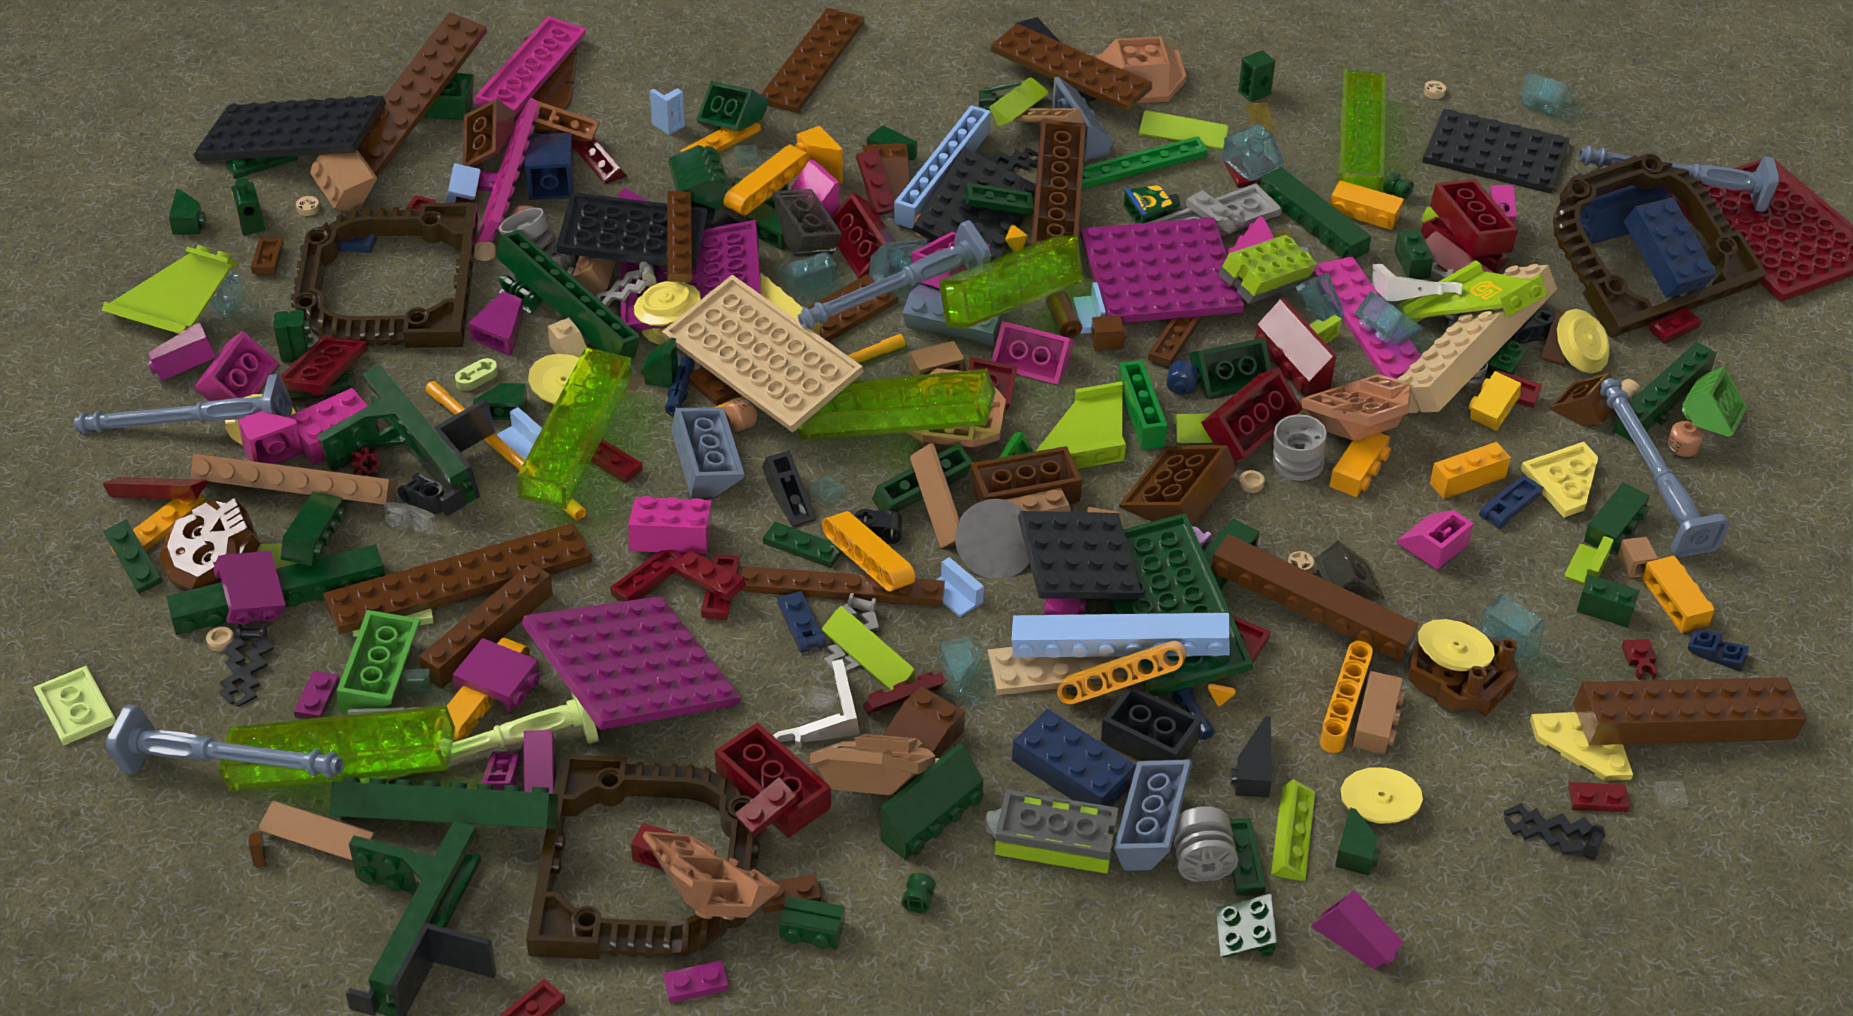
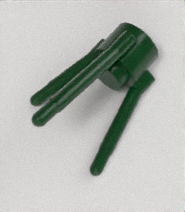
(988, 96)

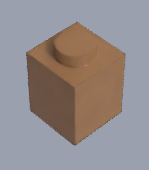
(1635, 554)

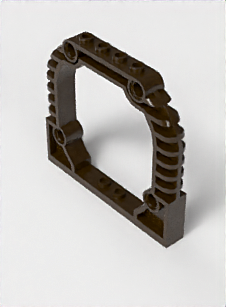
(1608, 294)
(420, 327)
(585, 780)

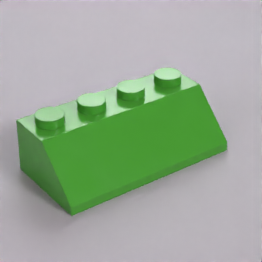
(1715, 403)
(376, 661)

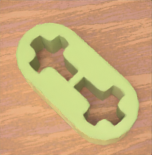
(476, 374)

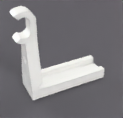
(1401, 288)
(830, 727)

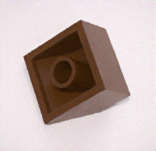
(1583, 402)

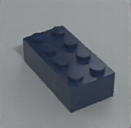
(1670, 247)
(1072, 761)

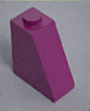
(498, 323)
(181, 353)
(539, 759)
(1359, 931)

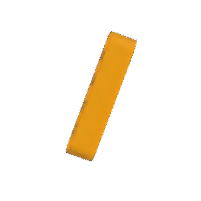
(765, 179)
(868, 551)
(1130, 663)
(1346, 697)
(471, 705)

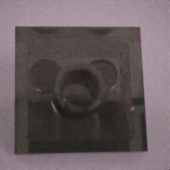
(1349, 571)

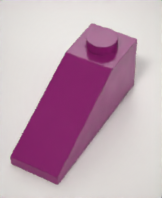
(502, 769)

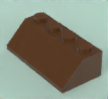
(1026, 475)

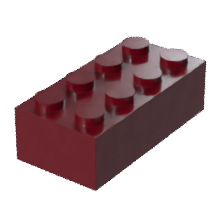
(1473, 218)
(1252, 414)
(757, 760)

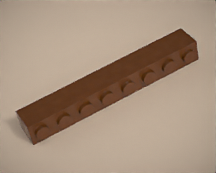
(1314, 597)

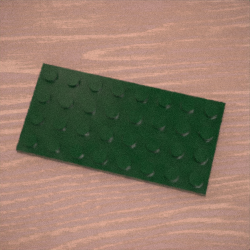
(1176, 581)

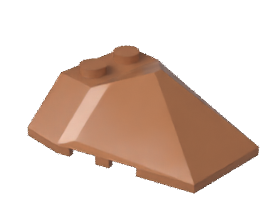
(707, 880)

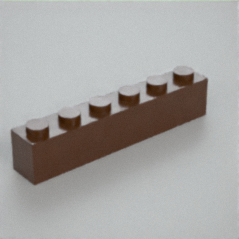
(488, 621)

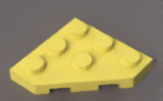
(1565, 477)
(1567, 736)

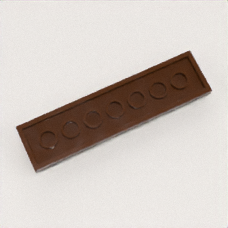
(812, 59)
(1073, 66)

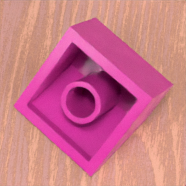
(269, 437)

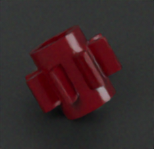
(358, 459)

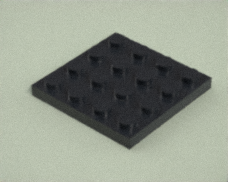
(1079, 555)

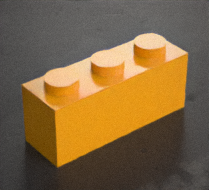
(1367, 204)
(1359, 463)
(1470, 470)
(1678, 594)

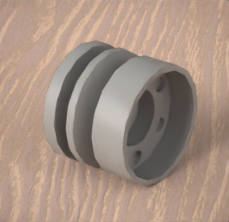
(534, 225)
(1299, 447)
(1204, 844)

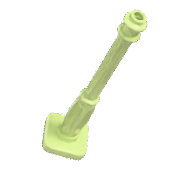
(513, 731)

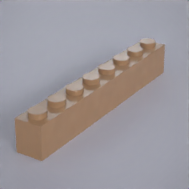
(293, 479)

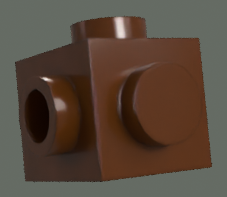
(1108, 332)

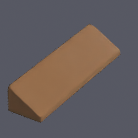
(1036, 115)
(936, 494)
(311, 829)

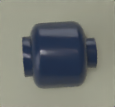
(1182, 376)

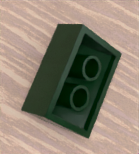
(454, 100)
(732, 107)
(1230, 366)

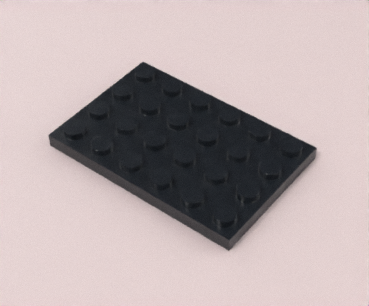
(1496, 150)
(949, 207)
(622, 229)

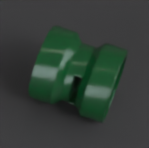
(1399, 187)
(918, 893)

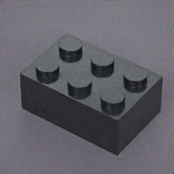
(1150, 727)

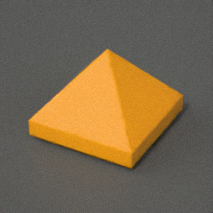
(1016, 238)
(1221, 693)

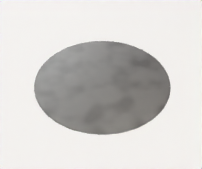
(992, 539)

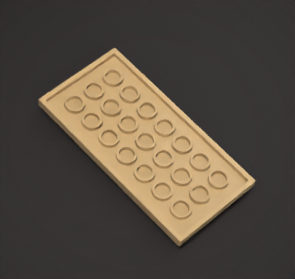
(763, 353)

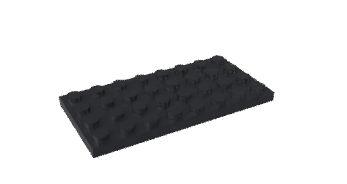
(290, 128)

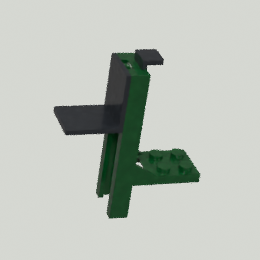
(434, 447)
(422, 930)

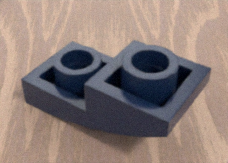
(1711, 647)

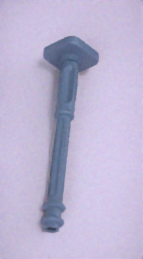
(1759, 183)
(968, 250)
(274, 401)
(1695, 532)
(136, 737)

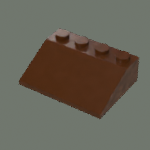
(1181, 482)

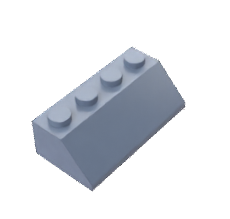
(1097, 141)
(926, 312)
(706, 450)
(1151, 813)

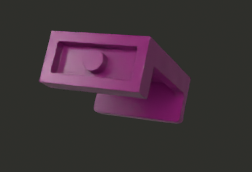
(250, 586)
(498, 673)

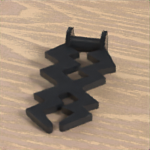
(1013, 160)
(261, 646)
(1543, 827)

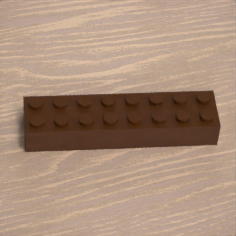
(1058, 180)
(1688, 711)

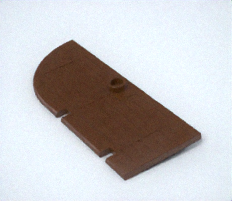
(555, 90)

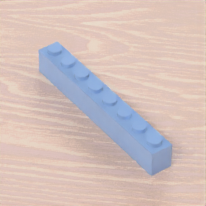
(967, 133)
(1118, 634)

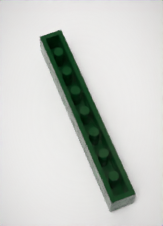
(566, 295)
(298, 583)
(444, 804)

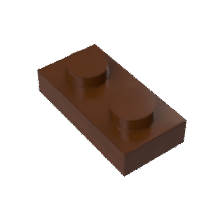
(267, 256)
(801, 887)

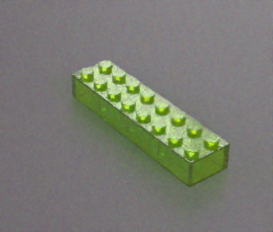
(1362, 129)
(1010, 281)
(904, 405)
(574, 428)
(367, 742)

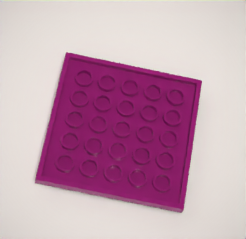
(723, 253)
(1160, 270)
(630, 662)

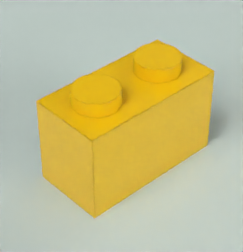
(1495, 400)

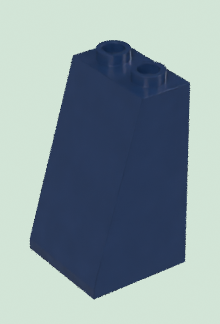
(549, 166)
(1607, 213)

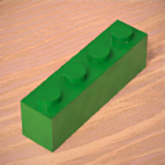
(1142, 405)

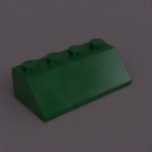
(702, 174)
(931, 803)

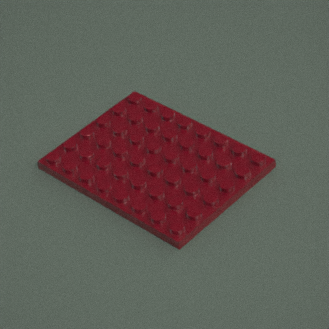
(1795, 239)

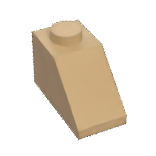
(566, 338)

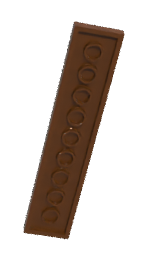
(419, 87)
(838, 324)
(456, 577)

